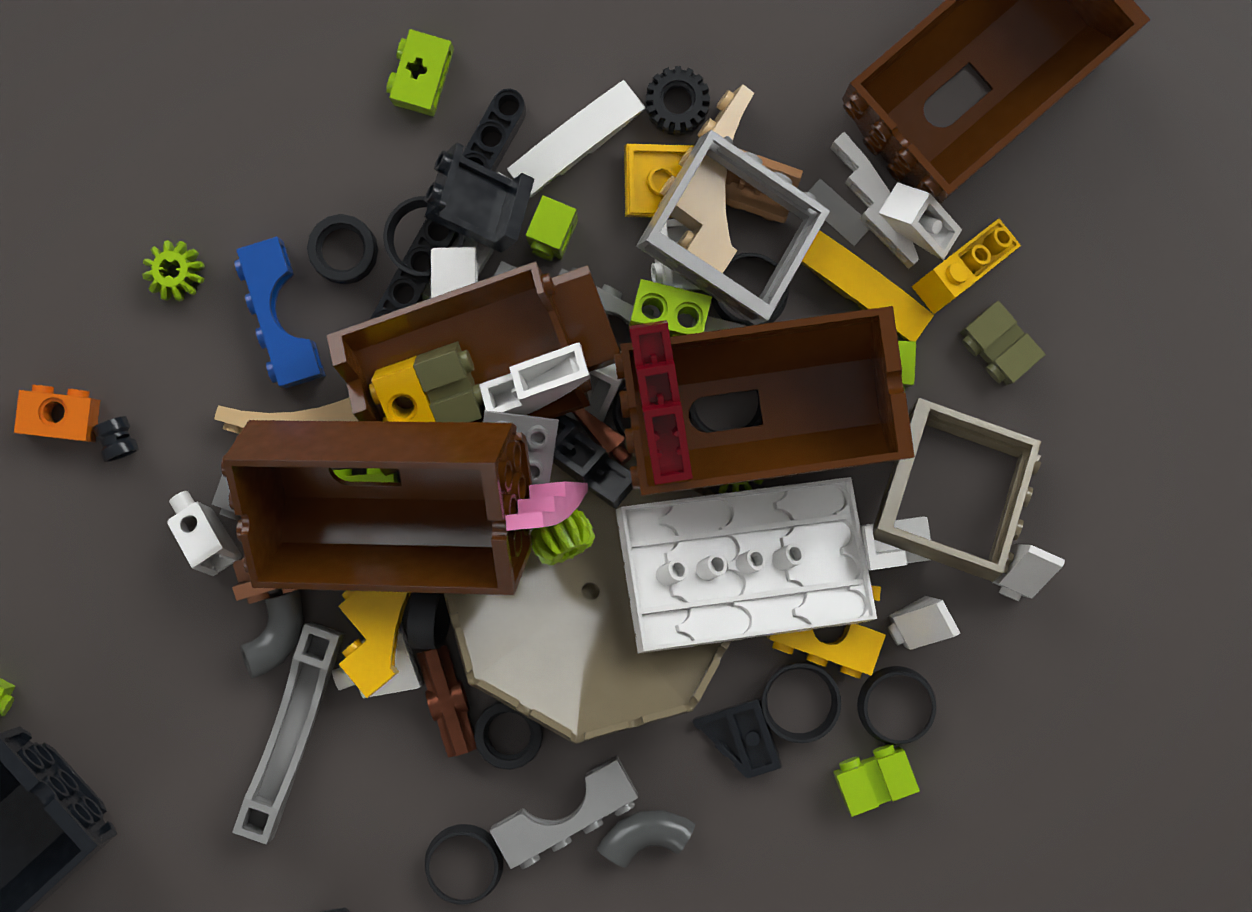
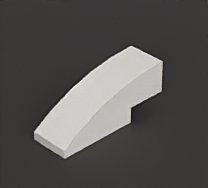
(536, 381)

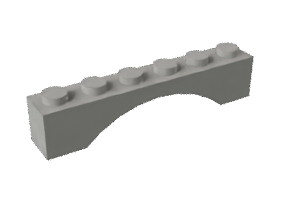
(290, 734)

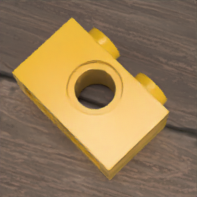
(398, 381)

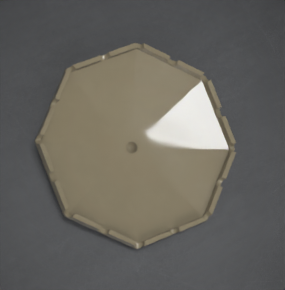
(569, 642)

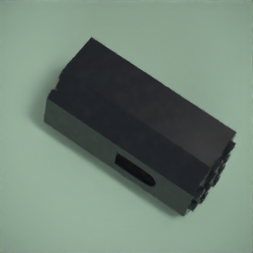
(46, 821)

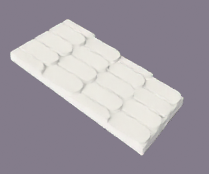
(745, 564)

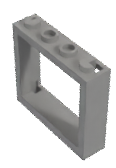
(704, 276)

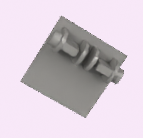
(540, 439)

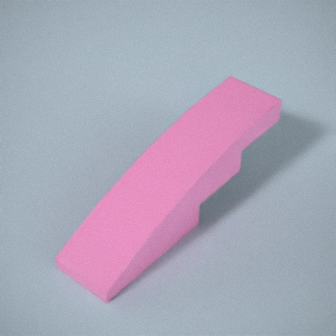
(547, 505)

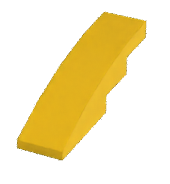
(865, 285)

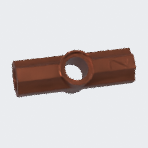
(447, 701)

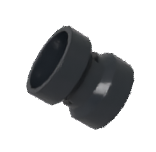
(115, 438)

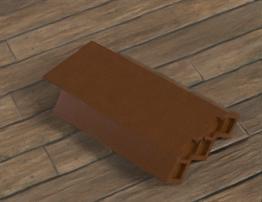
(494, 319)

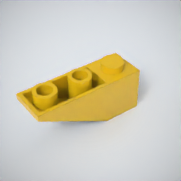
(966, 266)

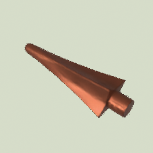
(604, 436)

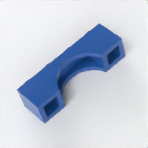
(266, 270)

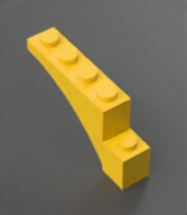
(378, 619)

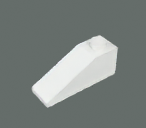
(1028, 571)
(922, 623)

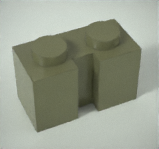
(1001, 344)
(449, 384)

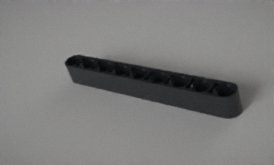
(478, 152)

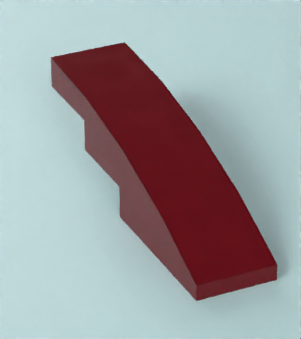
(661, 402)

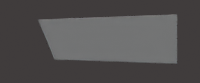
(841, 215)

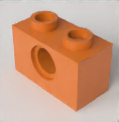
(35, 415)

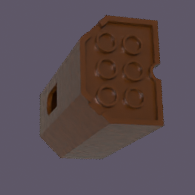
(1020, 48)
(823, 390)
(418, 535)

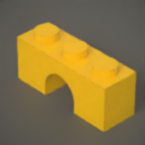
(854, 650)

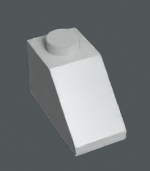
(920, 219)

